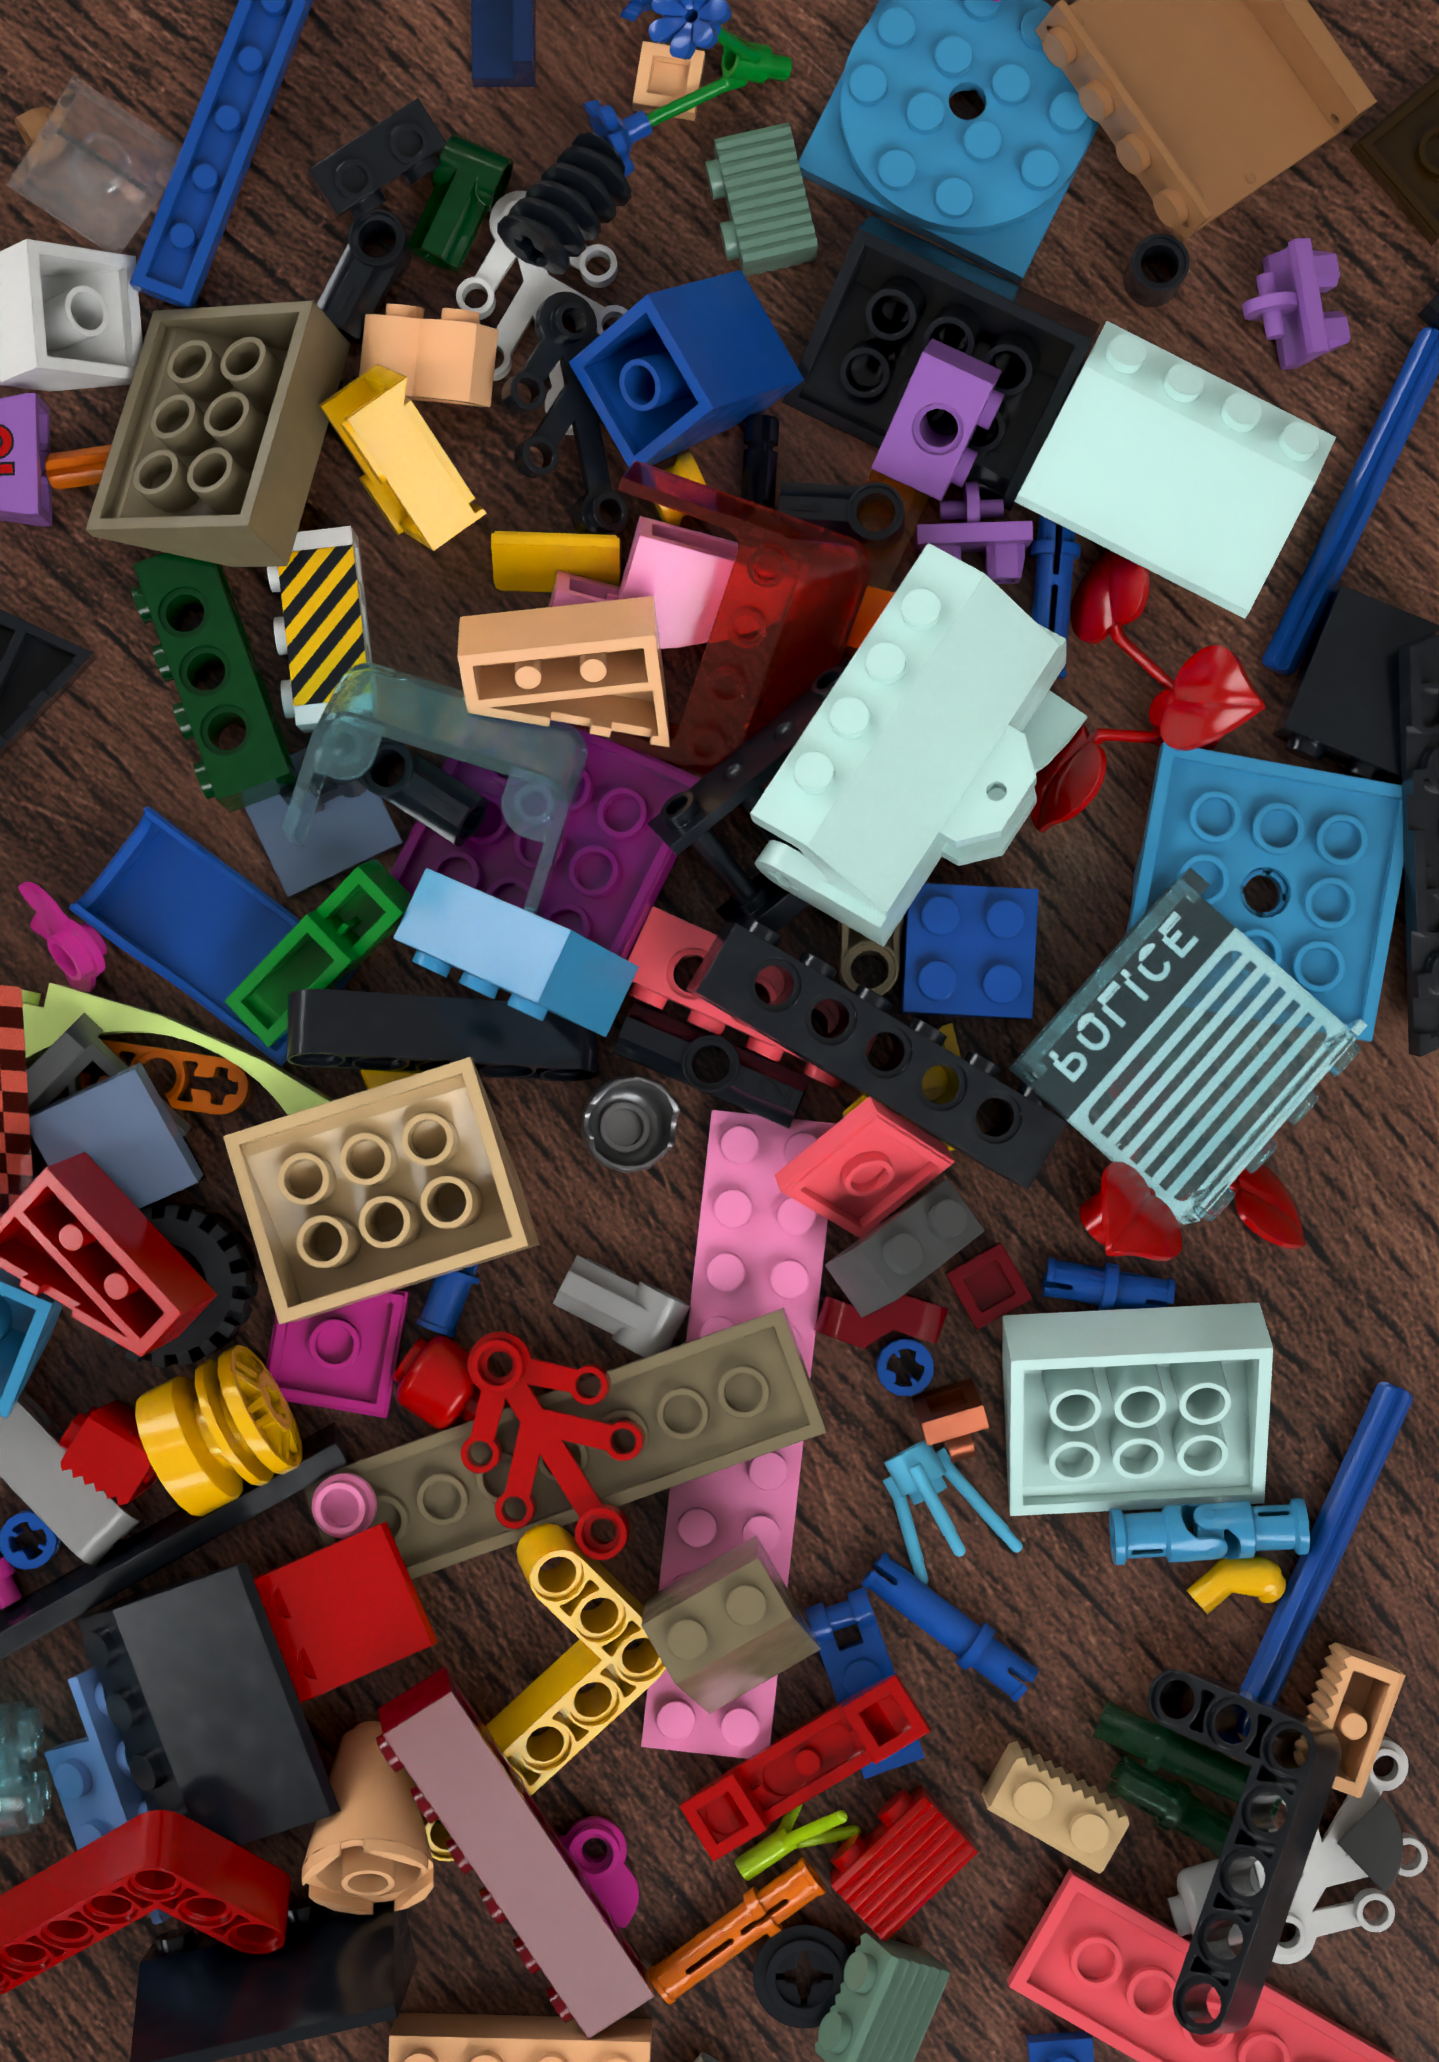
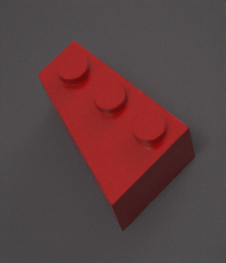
(100, 1257)

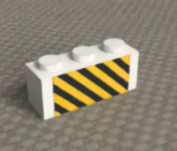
(322, 619)

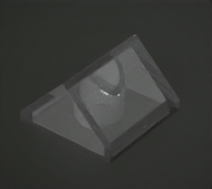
(95, 167)

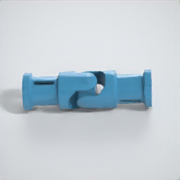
(1219, 1531)

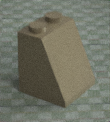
(727, 1627)

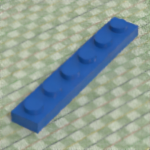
(218, 149)

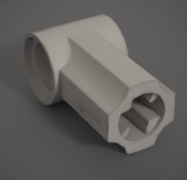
(634, 1313)

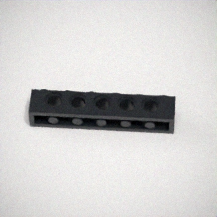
(1010, 1150)

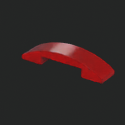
(804, 1765)

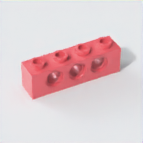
(668, 941)

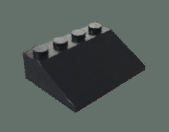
(887, 309)
(209, 1706)
(218, 2003)

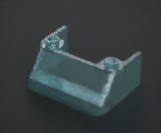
(381, 702)

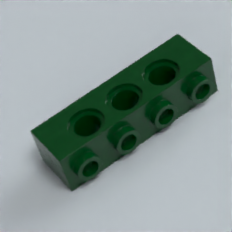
(262, 760)

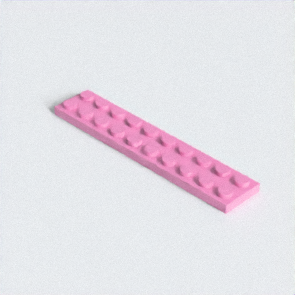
(750, 1259)

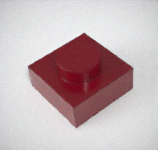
(988, 1285)

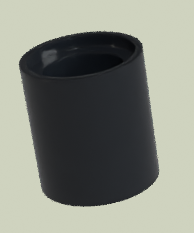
(1163, 248)

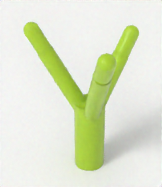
(786, 1840)

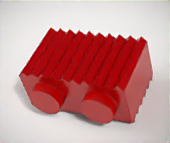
(108, 1452)
(900, 1861)

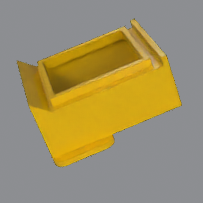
(401, 458)

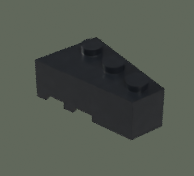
(33, 674)

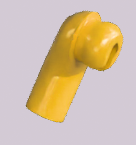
(1247, 1576)

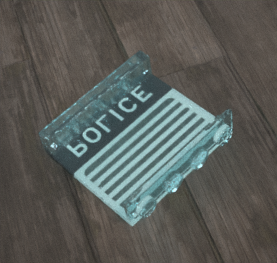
(1186, 1052)

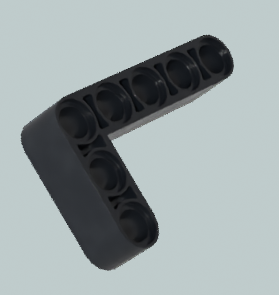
(1249, 1840)

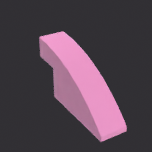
(677, 567)

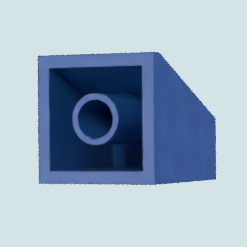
(685, 367)

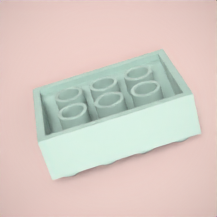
(1176, 469)
(1136, 1408)

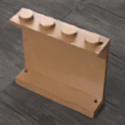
(1205, 92)

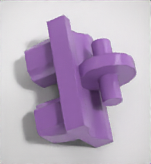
(1293, 306)
(1001, 541)

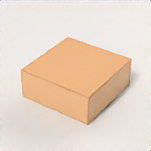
(666, 78)

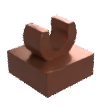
(950, 1417)

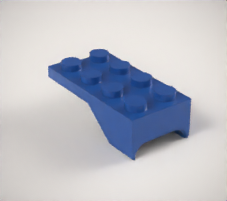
(188, 918)

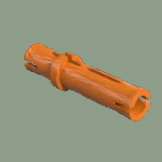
(735, 1931)

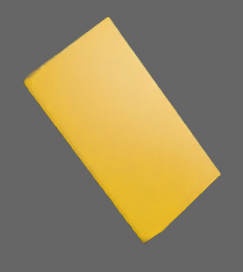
(533, 559)

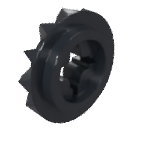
(780, 1993)

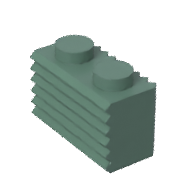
(763, 199)
(882, 2003)

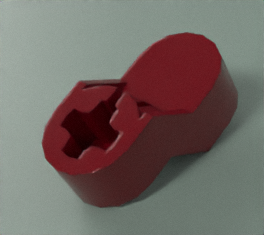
(906, 1315)

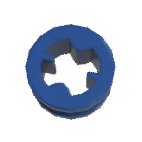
(888, 1376)
(25, 1557)

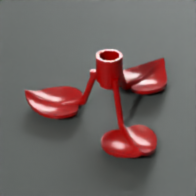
(1192, 713)
(1139, 1224)

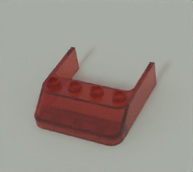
(776, 625)

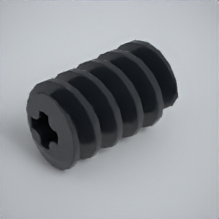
(567, 205)

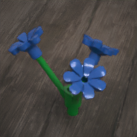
(685, 26)

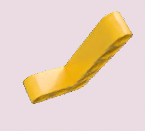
(594, 1658)

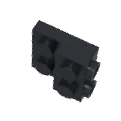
(392, 149)

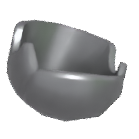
(629, 1123)

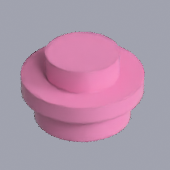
(344, 1505)

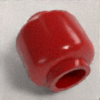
(437, 1382)

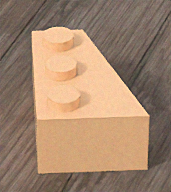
(570, 666)

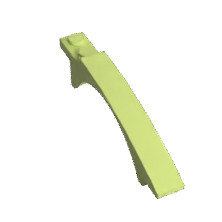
(66, 1005)

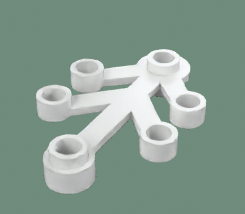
(533, 291)
(1331, 1866)

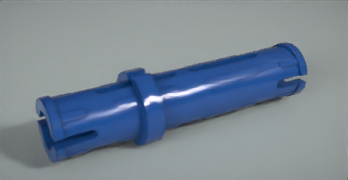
(1060, 582)
(949, 1626)

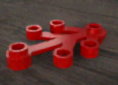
(544, 1434)

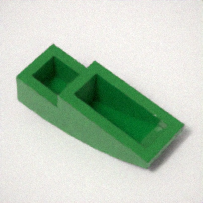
(321, 948)

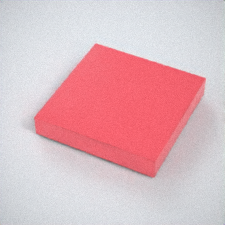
(864, 1167)

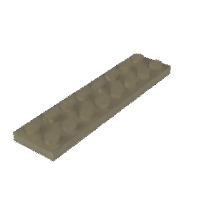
(699, 1411)

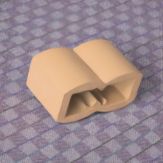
(443, 357)

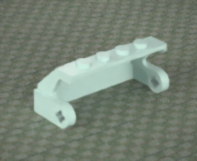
(913, 750)

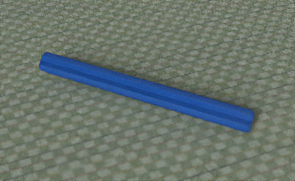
(1355, 505)
(1327, 1545)

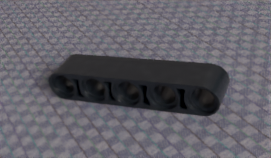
(430, 1031)

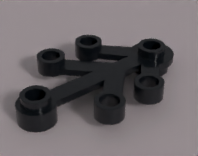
(568, 409)

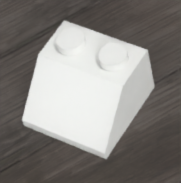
(67, 317)

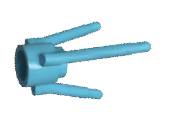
(919, 1474)

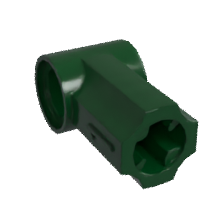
(463, 193)

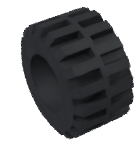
(226, 1271)

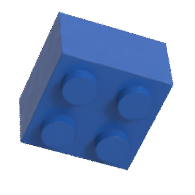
(969, 952)

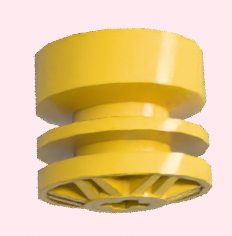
(218, 1431)

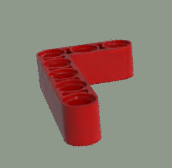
(131, 1871)

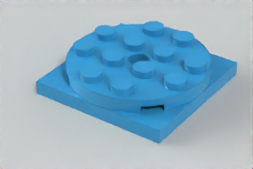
(962, 183)
(1315, 834)

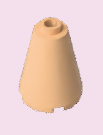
(377, 1840)

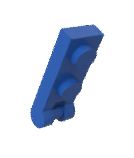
(858, 1662)

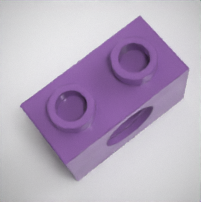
(946, 382)

